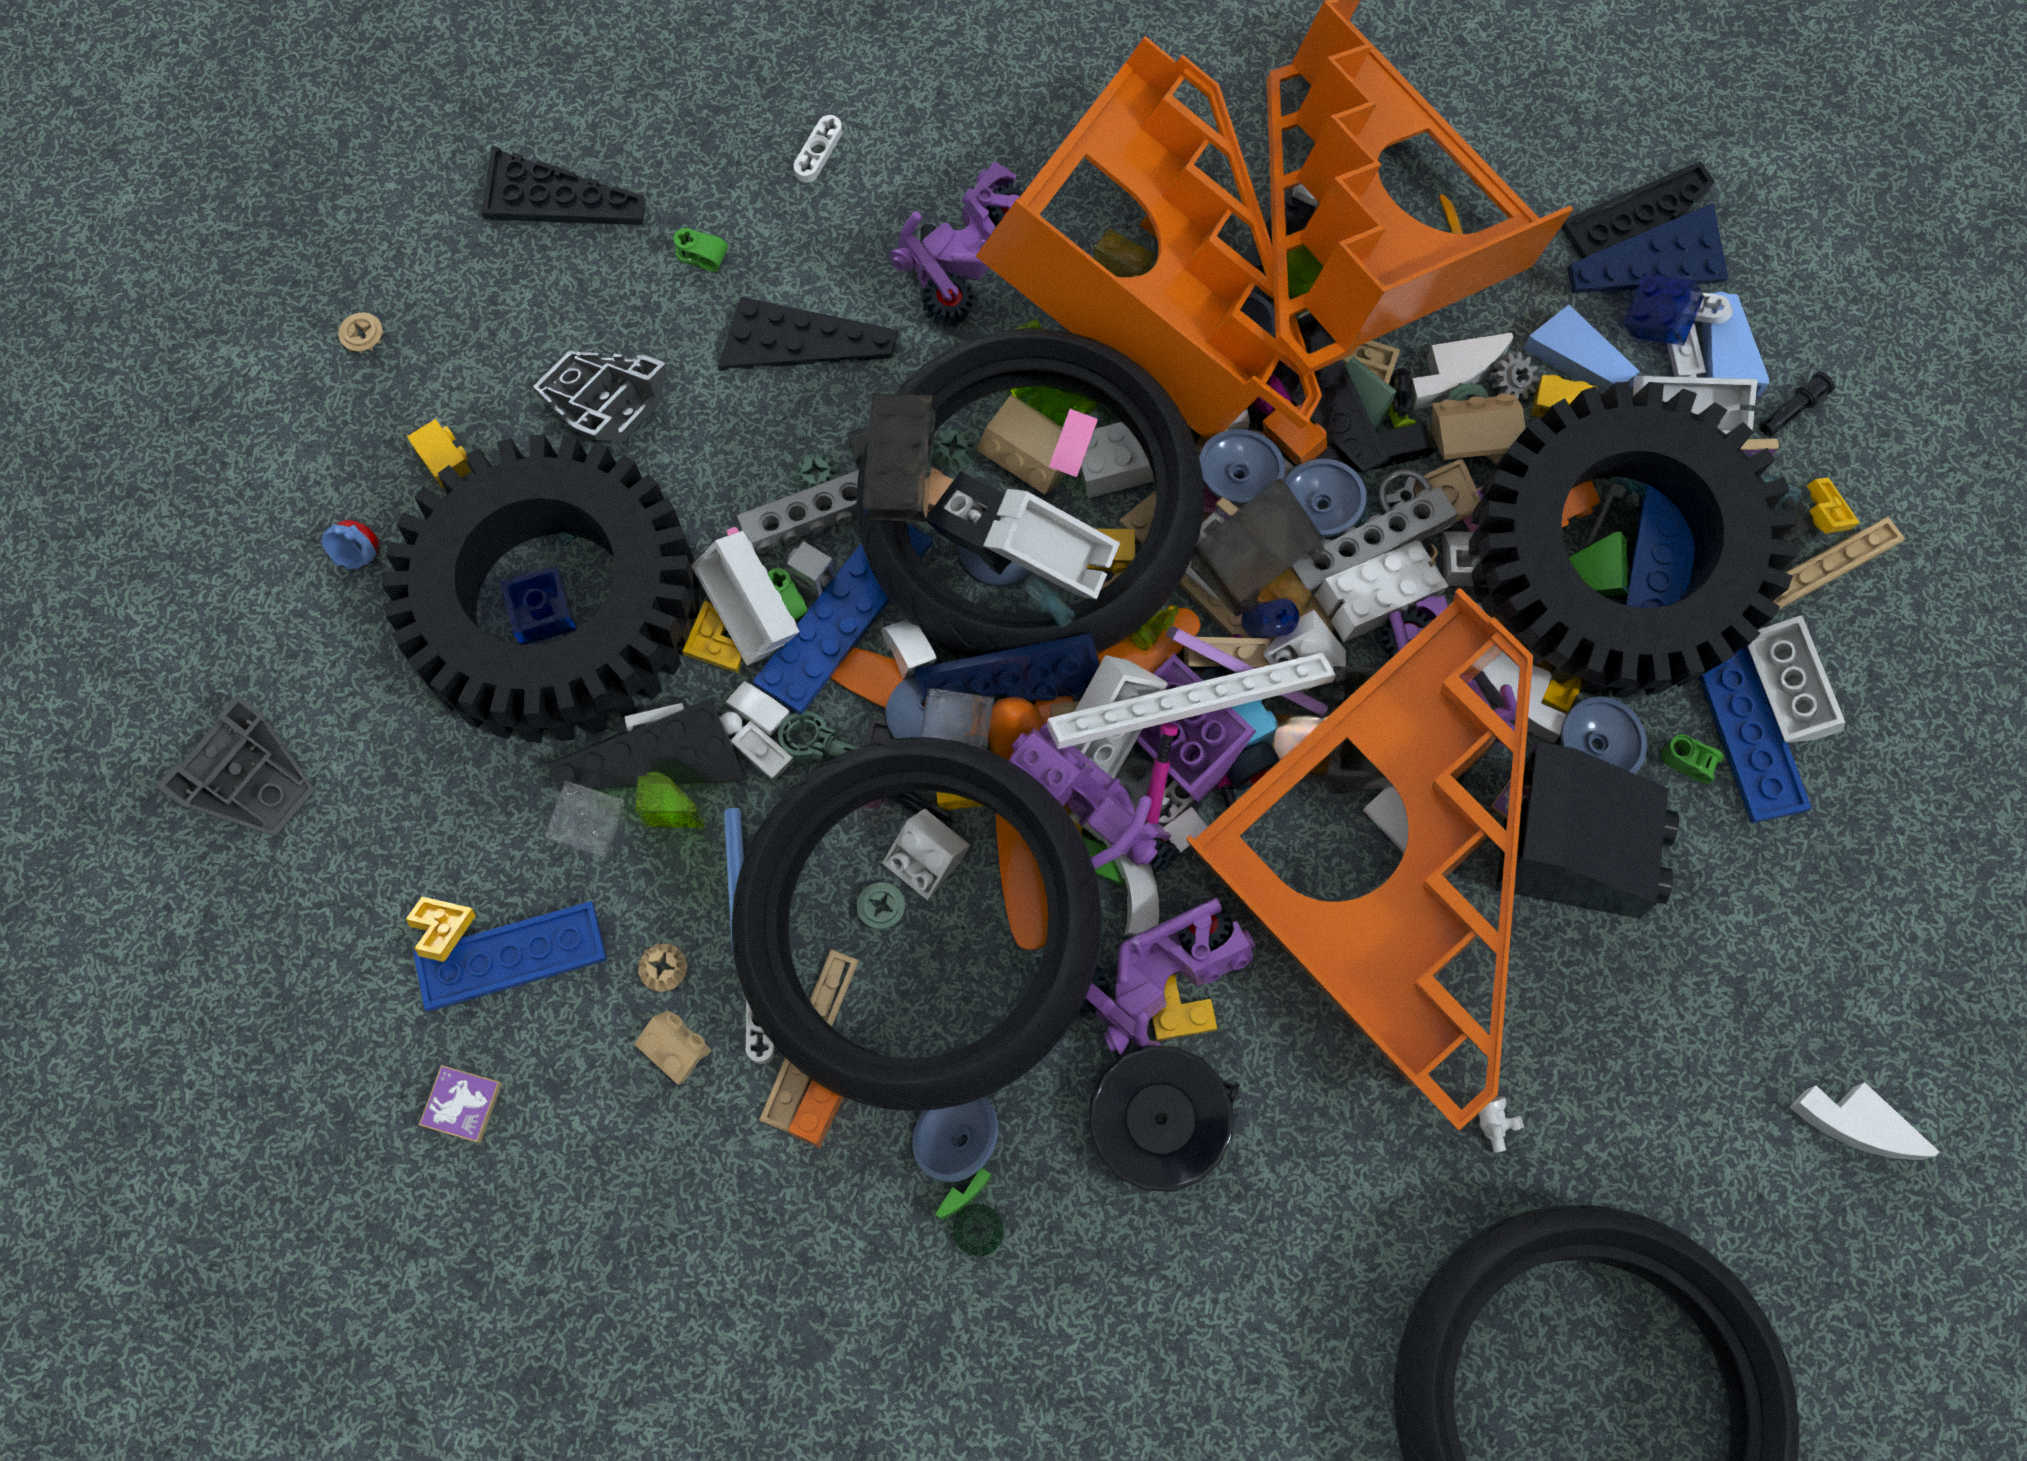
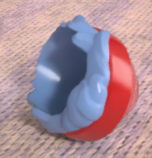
(350, 544)

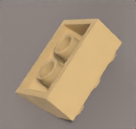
(1476, 425)
(1023, 444)

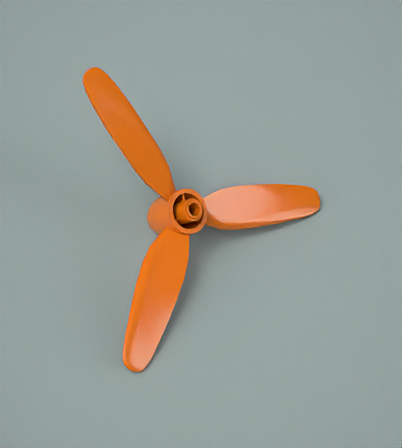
(1023, 887)

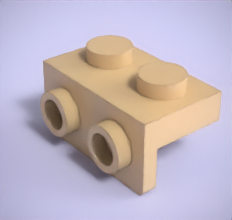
(672, 1046)

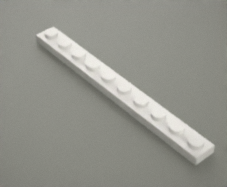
(1189, 700)

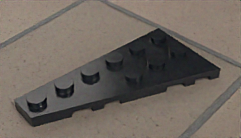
(1637, 210)
(1340, 406)
(682, 745)

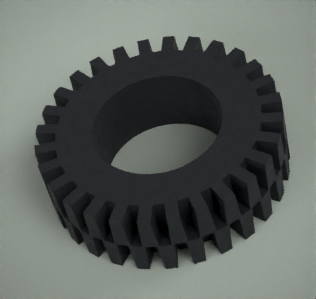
(1700, 472)
(495, 511)

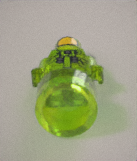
(1146, 635)

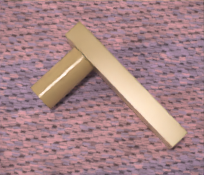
(1245, 649)

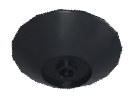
(1196, 1113)

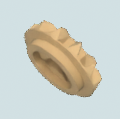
(349, 334)
(669, 978)

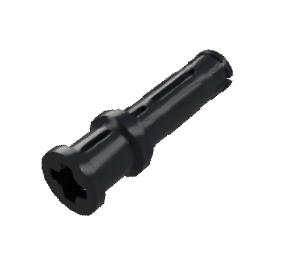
(1805, 397)

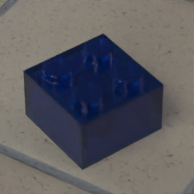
(1663, 309)
(538, 605)

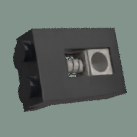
(962, 505)

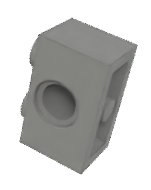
(810, 570)

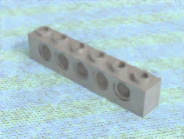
(803, 503)
(1432, 504)

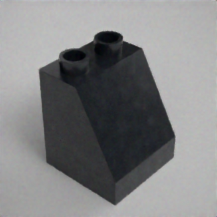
(1591, 834)

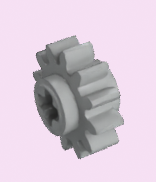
(1515, 375)

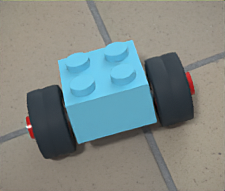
(1258, 754)

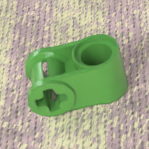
(701, 250)
(790, 596)
(1697, 759)

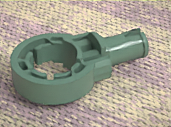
(820, 747)

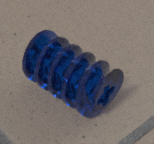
(1271, 619)

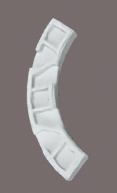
(1141, 888)

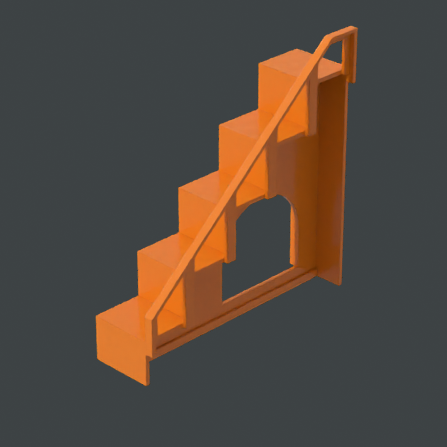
(1375, 256)
(1185, 311)
(1386, 947)

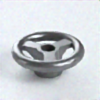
(1395, 498)

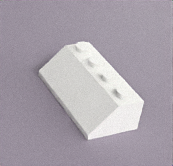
(1113, 682)
(1795, 682)

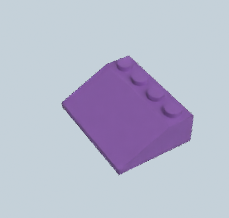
(1204, 742)

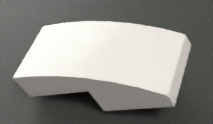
(758, 707)
(1184, 825)

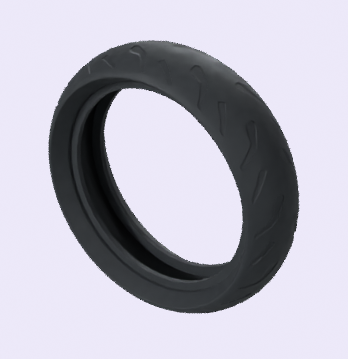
(1131, 394)
(767, 890)
(1737, 1330)

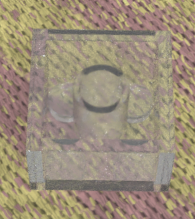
(957, 717)
(585, 820)

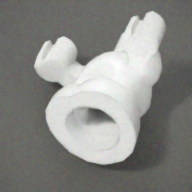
(1495, 1124)

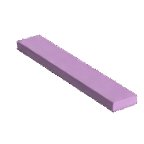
(1239, 666)

